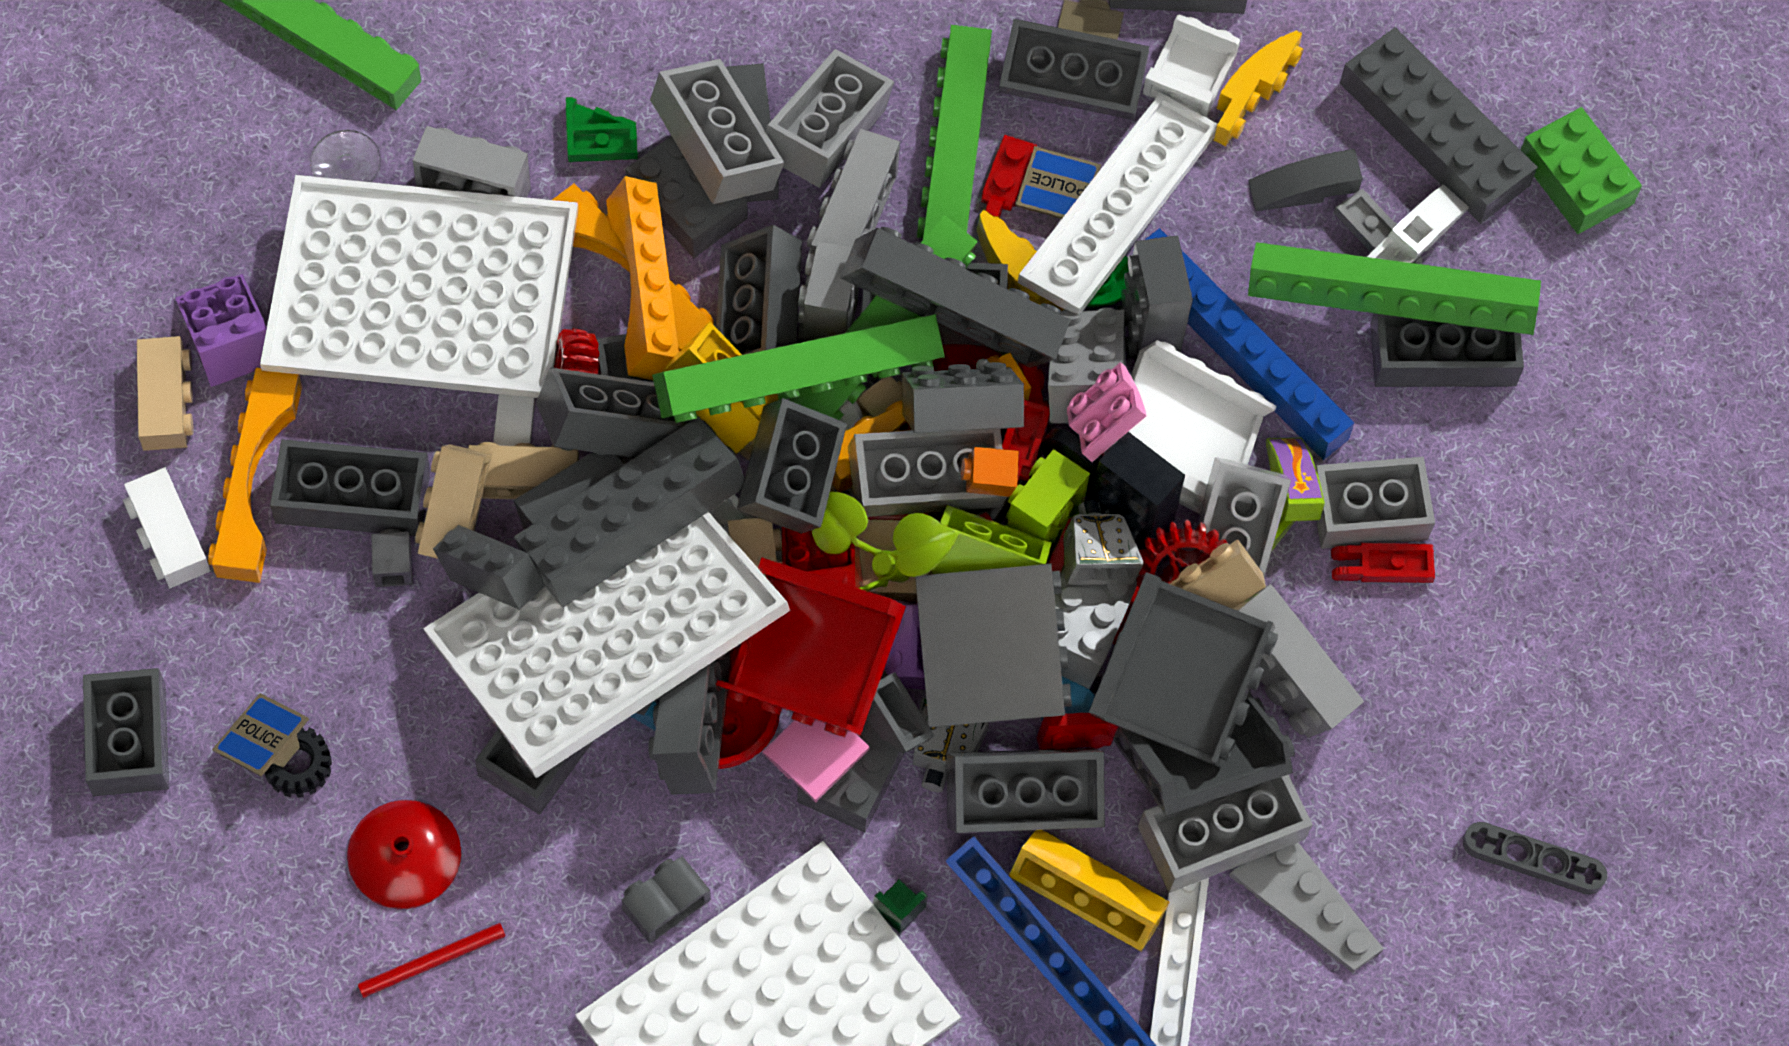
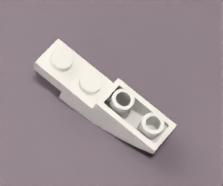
(1421, 227)

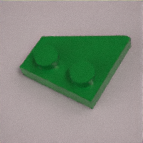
(598, 134)

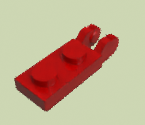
(1386, 563)

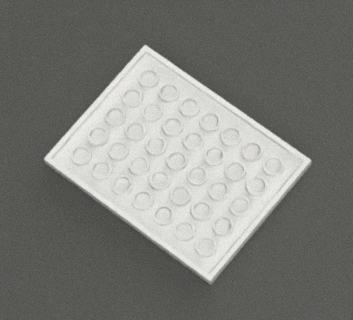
(420, 286)
(578, 670)
(780, 968)

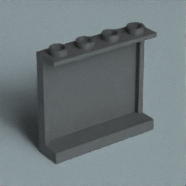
(992, 645)
(1183, 671)
(1185, 782)

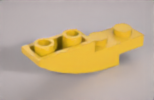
(1256, 79)
(1005, 247)

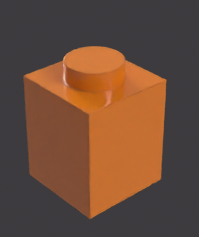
(990, 471)

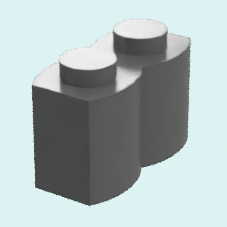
(665, 898)

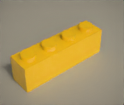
(1089, 889)

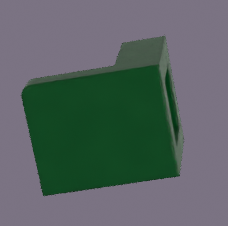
(900, 905)

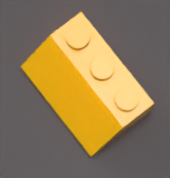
(732, 427)

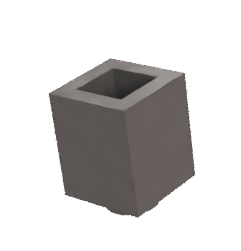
(391, 558)

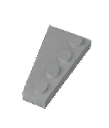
(1309, 902)

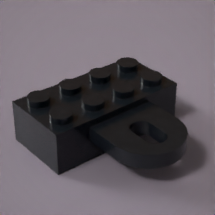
(1126, 482)

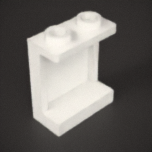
(1192, 64)

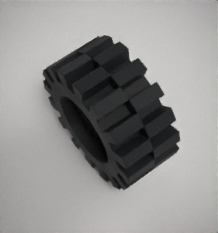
(309, 779)

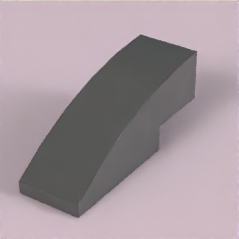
(1307, 181)
(897, 716)

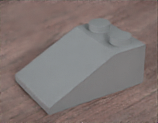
(1245, 506)

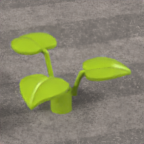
(918, 540)

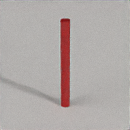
(431, 960)

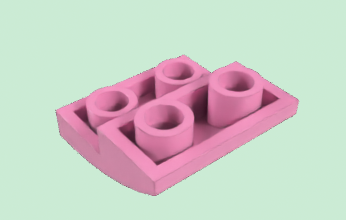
(1106, 411)
(814, 756)

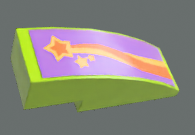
(1305, 493)

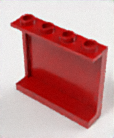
(821, 654)

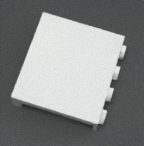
(1194, 416)

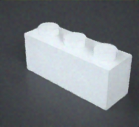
(165, 528)

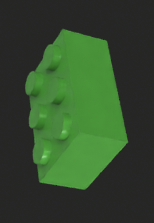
(1580, 170)

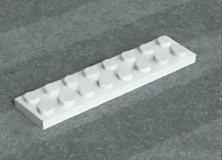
(1118, 204)

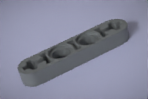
(1535, 853)

